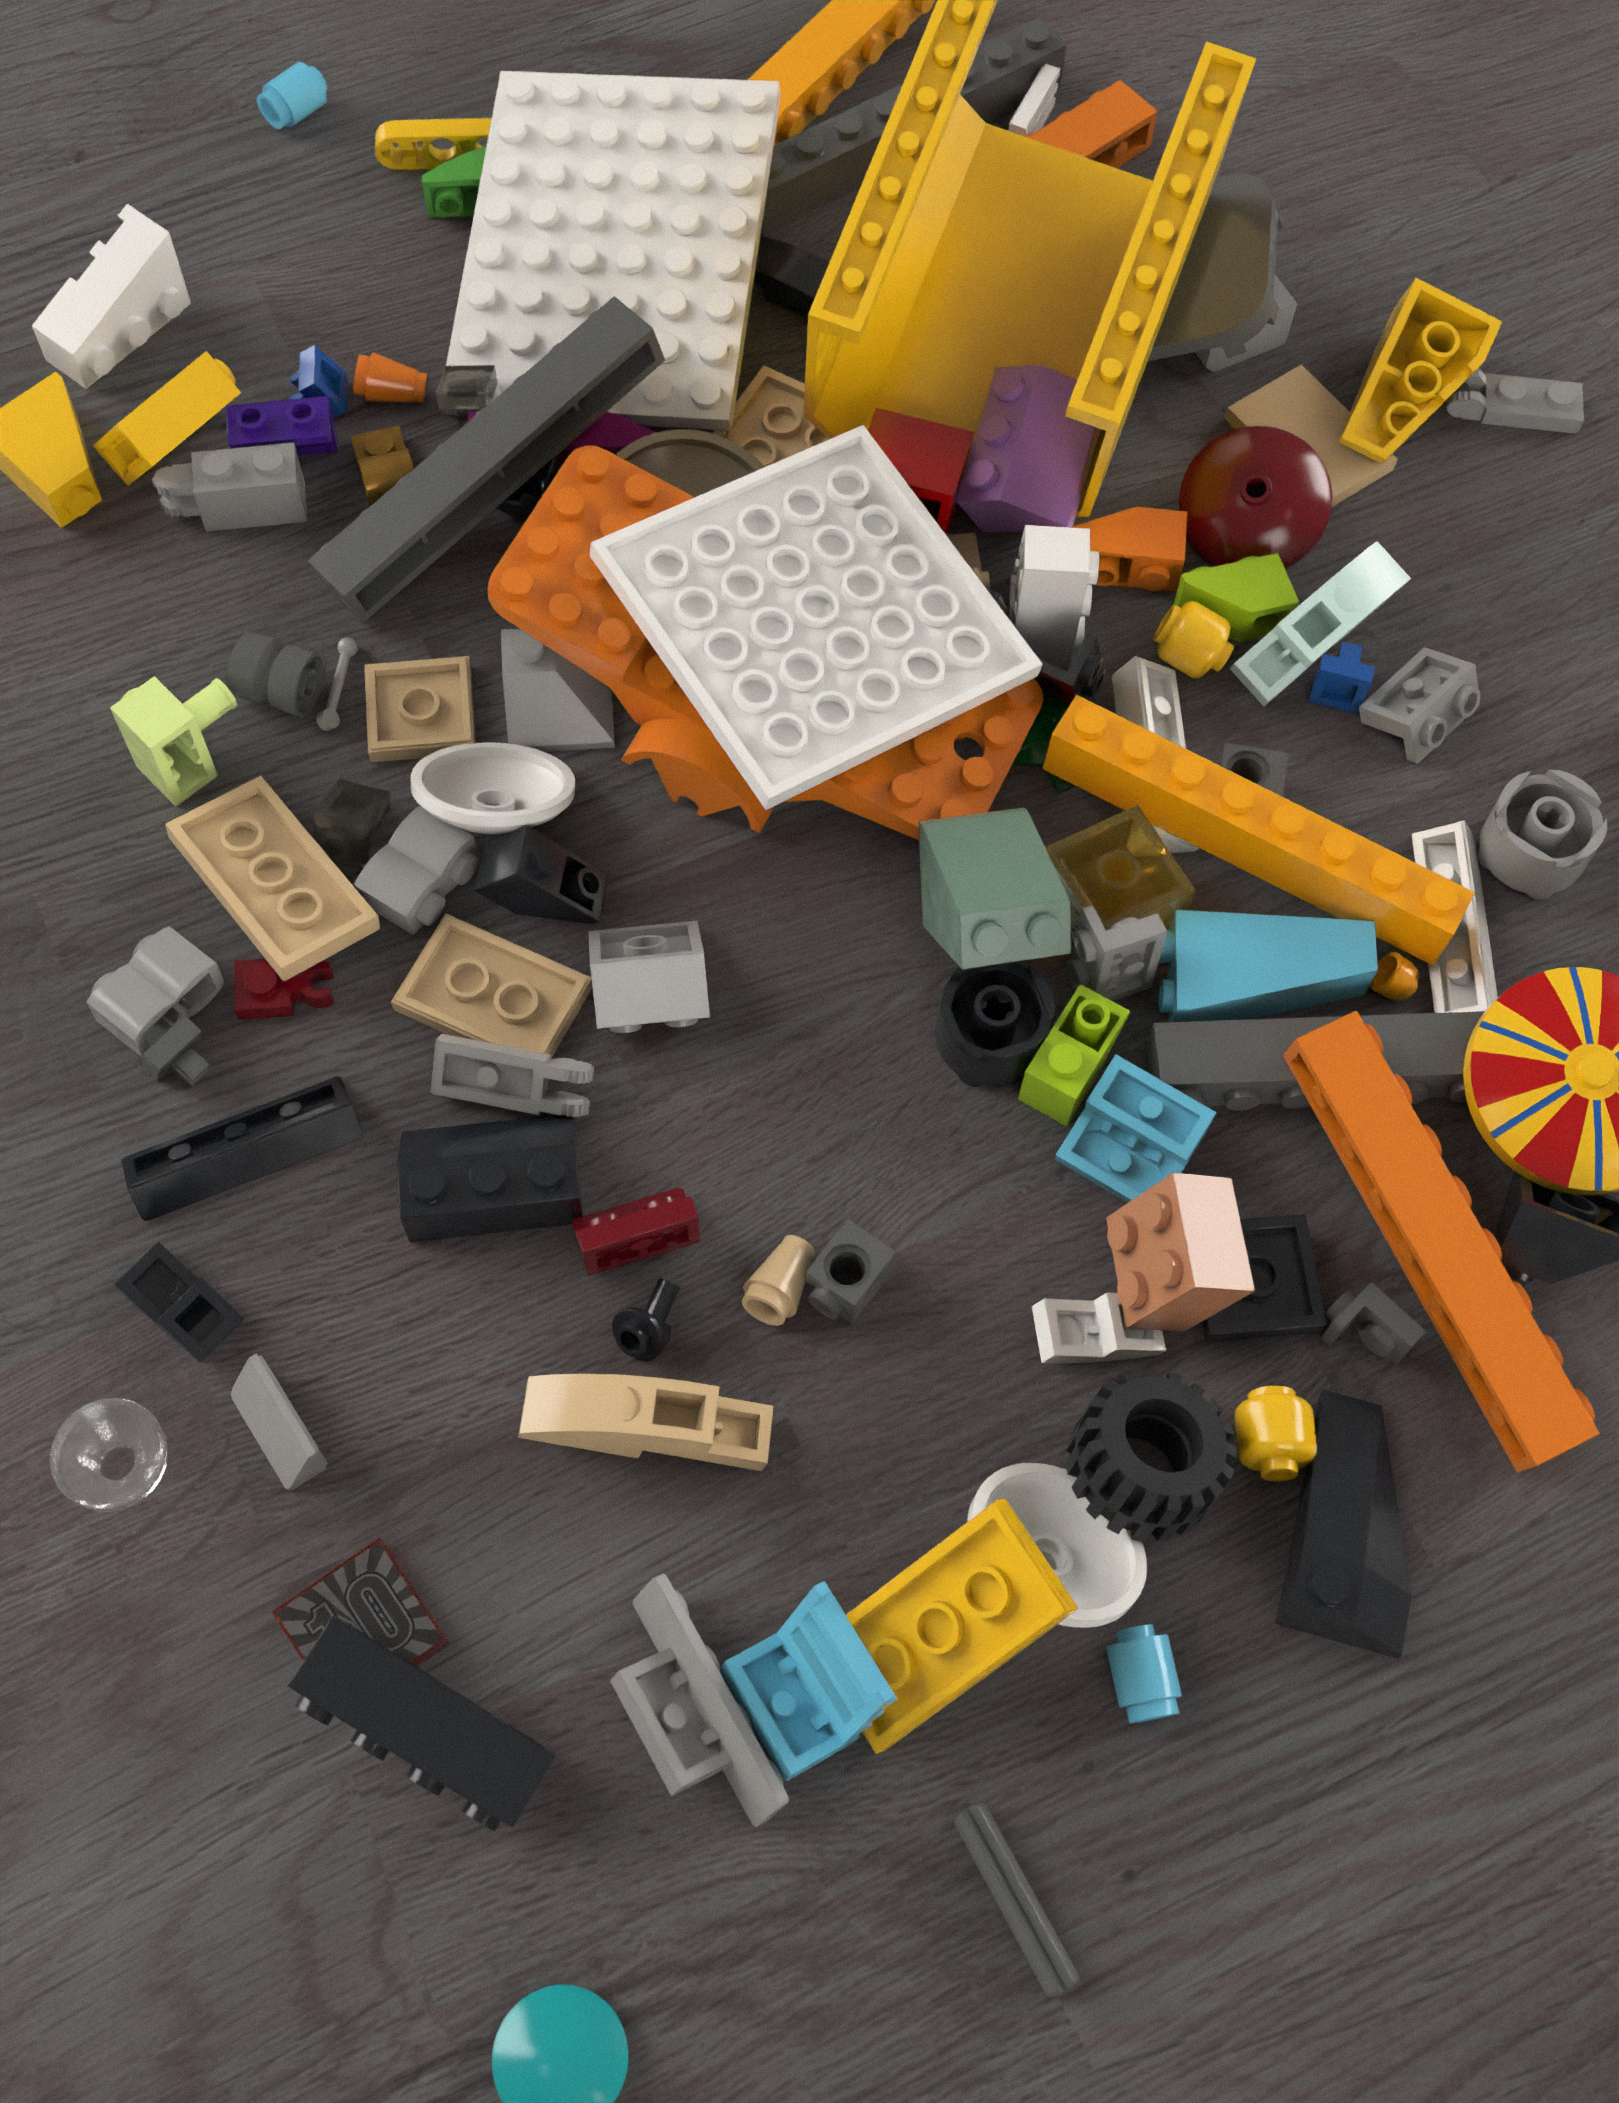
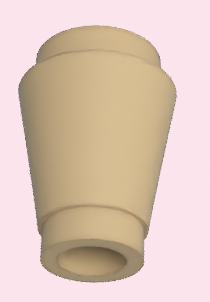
(779, 1282)

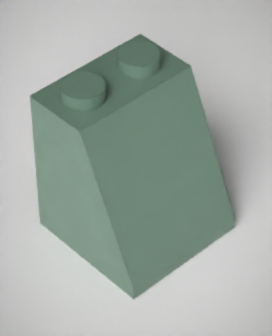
(992, 889)

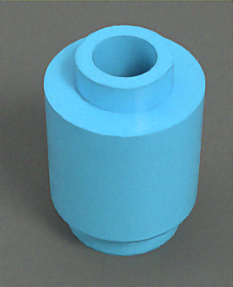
(292, 95)
(1144, 1674)

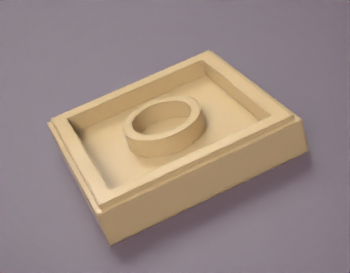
(418, 707)

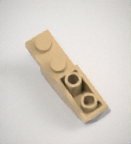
(646, 1414)

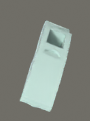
(1319, 623)

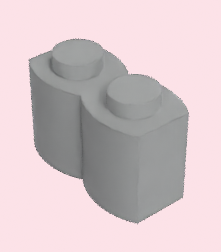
(417, 870)
(154, 989)

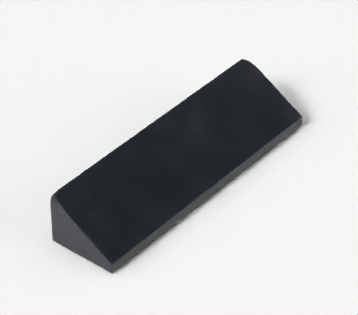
(241, 1148)

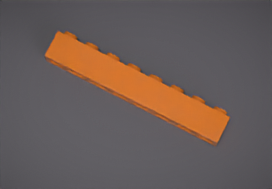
(1440, 1243)

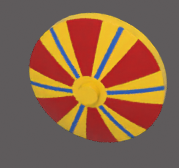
(1548, 1079)

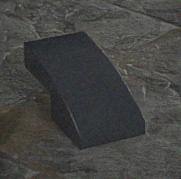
(179, 1302)

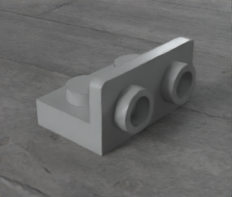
(1424, 701)
(1115, 959)

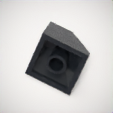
(1556, 1232)

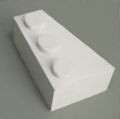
(115, 303)
(1053, 590)

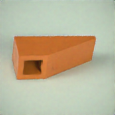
(1139, 548)

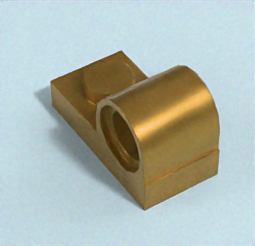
(381, 460)

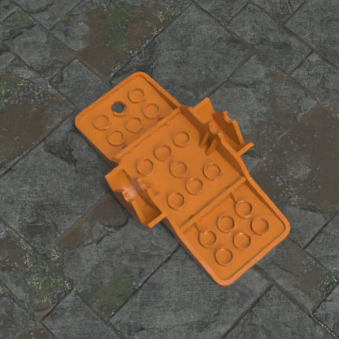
(565, 602)

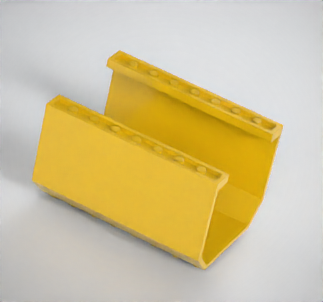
(1005, 253)

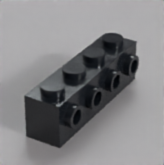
(421, 1722)

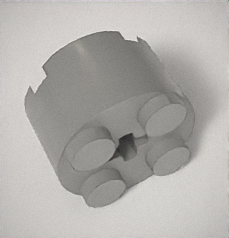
(1542, 832)

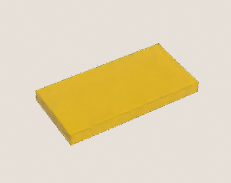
(957, 1617)

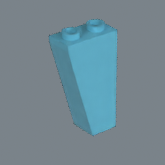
(1261, 964)

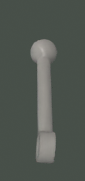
(328, 718)

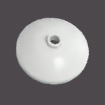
(492, 786)
(1094, 1564)

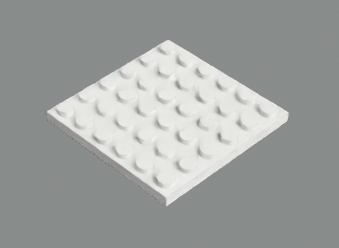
(814, 614)

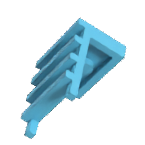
(808, 1685)

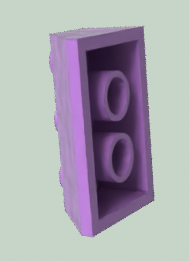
(1026, 453)

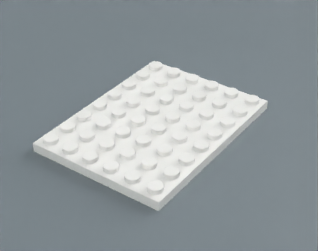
(626, 196)

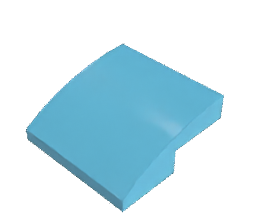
(1133, 1131)

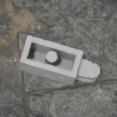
(236, 487)

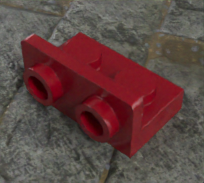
(636, 1230)

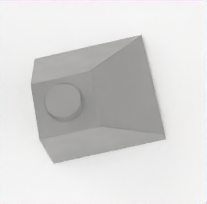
(551, 699)

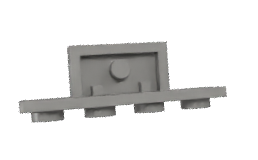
(689, 1712)

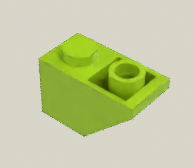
(1248, 593)
(1072, 1055)

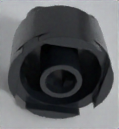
(993, 1022)

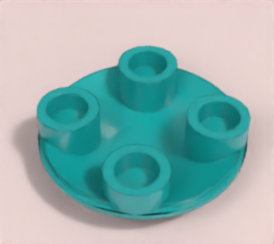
(560, 2049)

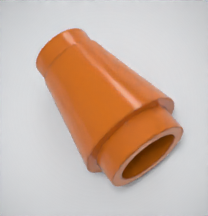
(388, 380)

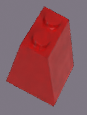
(927, 457)

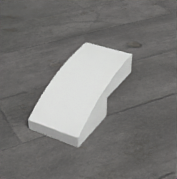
(1090, 1332)

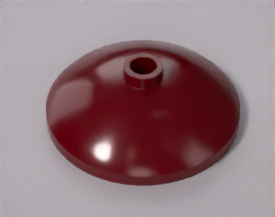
(1230, 524)

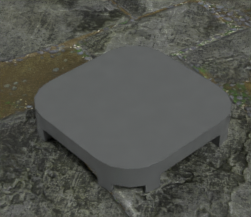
(1227, 274)

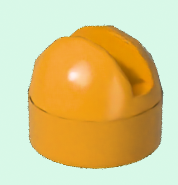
(1395, 977)

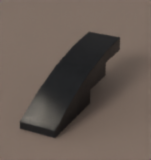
(788, 274)

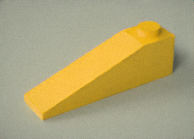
(1416, 366)

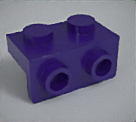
(296, 421)

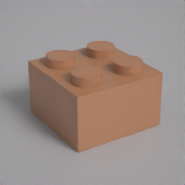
(1179, 1253)

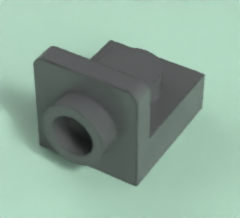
(1380, 1323)

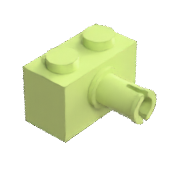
(168, 735)

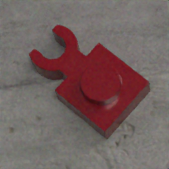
(263, 994)

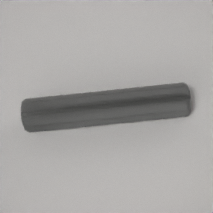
(1016, 1900)

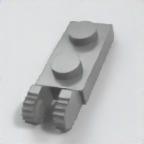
(1519, 402)
(507, 1077)

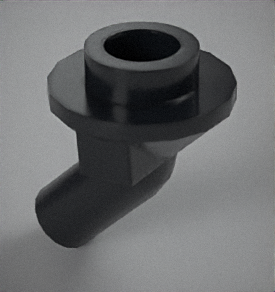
(646, 1326)

